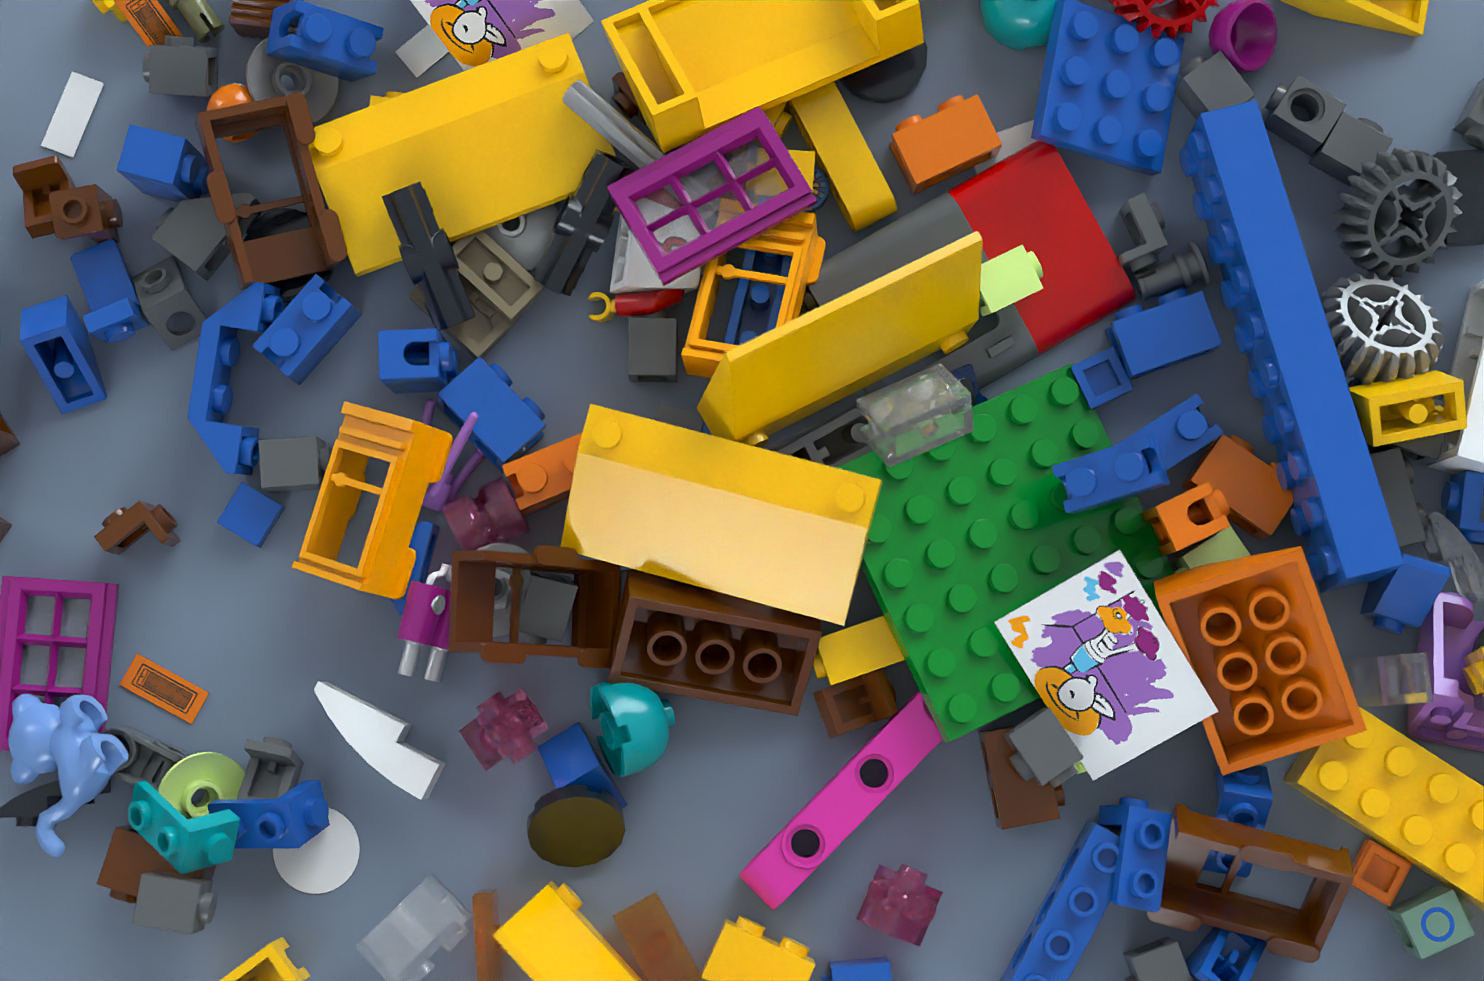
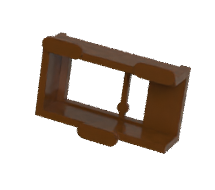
(283, 254)
(473, 605)
(1288, 930)

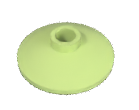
(211, 771)

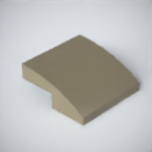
(496, 289)

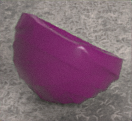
(1244, 34)

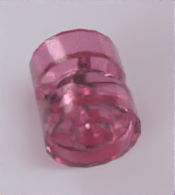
(486, 516)

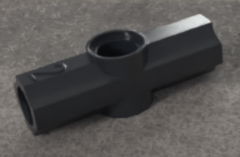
(581, 224)
(428, 256)

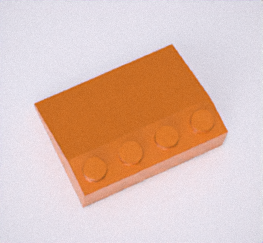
(1261, 655)

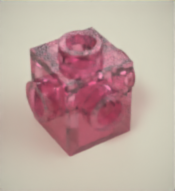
(504, 729)
(900, 903)

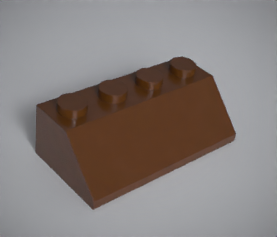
(711, 645)

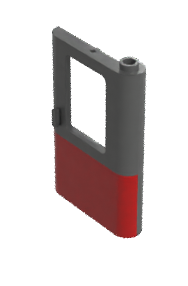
(1010, 204)

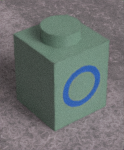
(1432, 921)

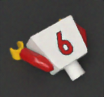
(636, 283)

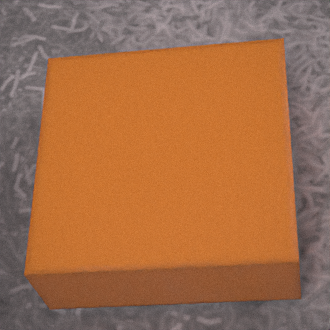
(1379, 872)

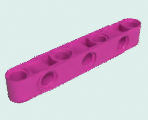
(843, 802)

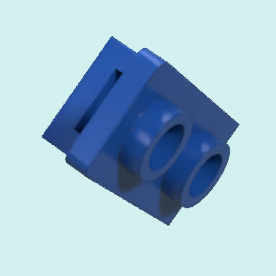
(109, 292)
(1463, 502)
(1245, 800)
(280, 821)
(1141, 852)

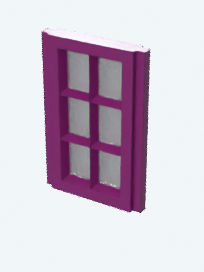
(711, 195)
(54, 642)

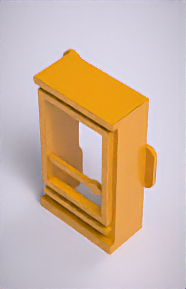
(793, 238)
(416, 458)

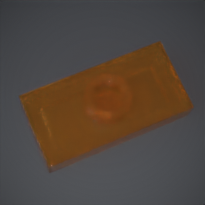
(486, 923)
(656, 941)

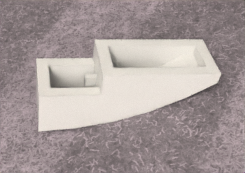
(380, 740)

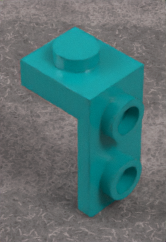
(182, 842)

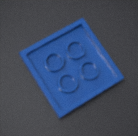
(1107, 88)

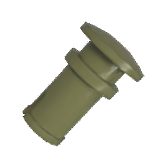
(199, 17)

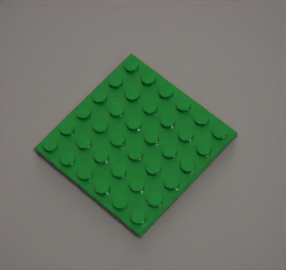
(985, 532)

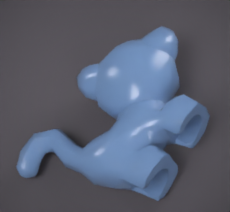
(65, 740)

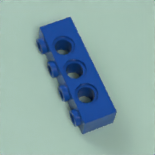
(1069, 910)

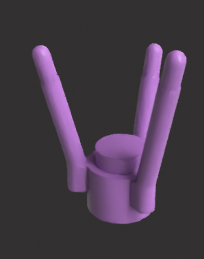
(446, 488)

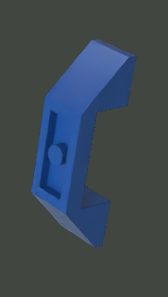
(211, 395)

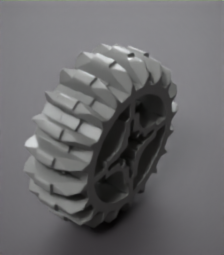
(1381, 329)

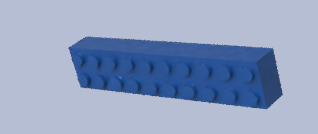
(1289, 349)

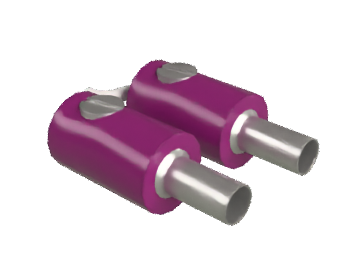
(426, 623)

